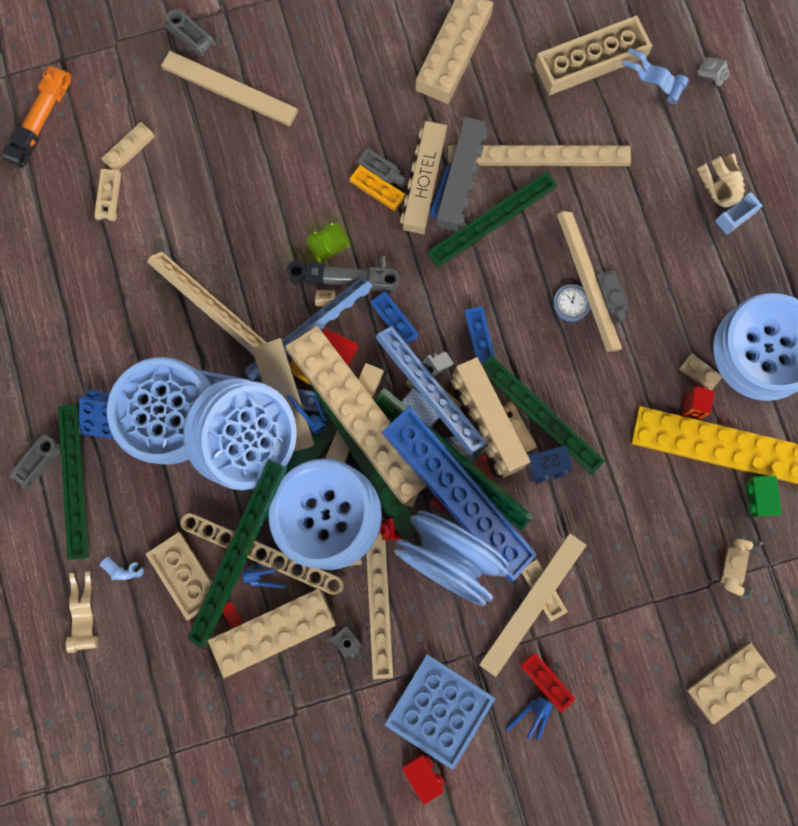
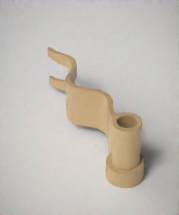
(81, 618)

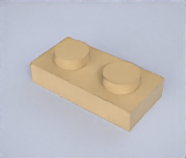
(700, 372)

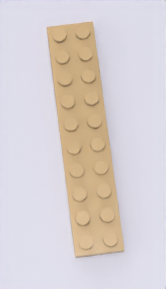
(354, 410)

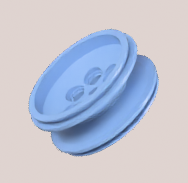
(730, 345)
(222, 406)
(126, 408)
(292, 510)
(452, 557)

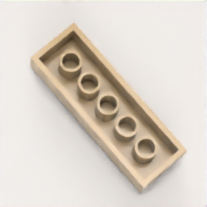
(453, 48)
(591, 55)
(489, 418)
(272, 633)

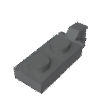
(381, 168)
(612, 294)

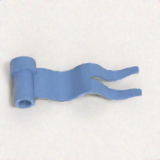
(660, 76)

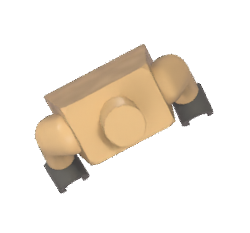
(736, 565)

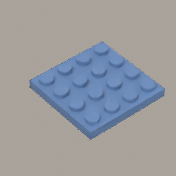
(439, 711)

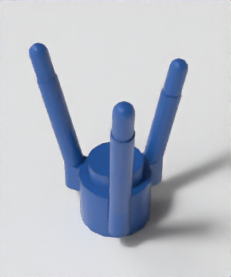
(315, 423)
(254, 573)
(541, 709)

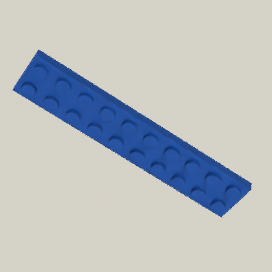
(457, 490)

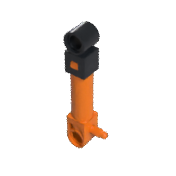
(25, 136)

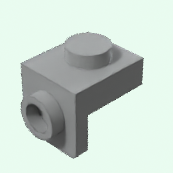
(714, 69)

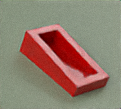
(232, 615)

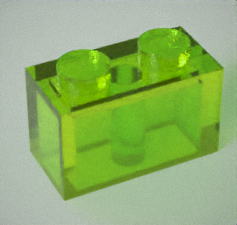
(327, 242)

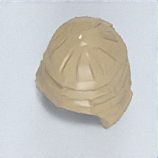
(729, 186)

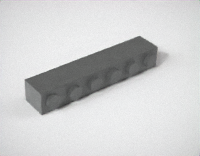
(461, 174)

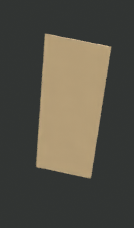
(277, 374)

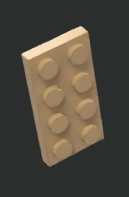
(181, 574)
(731, 683)

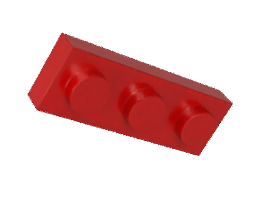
(547, 682)

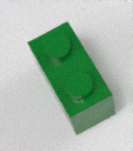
(763, 496)

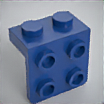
(94, 414)

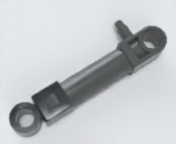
(319, 274)

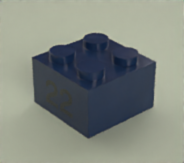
(548, 464)

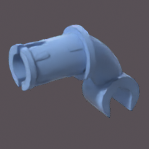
(119, 573)

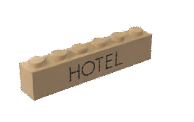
(424, 177)

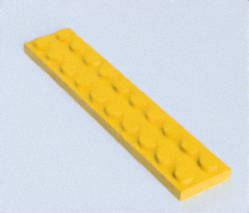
(716, 444)

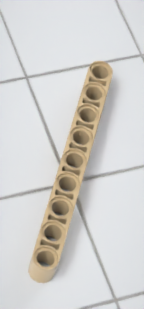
(270, 559)

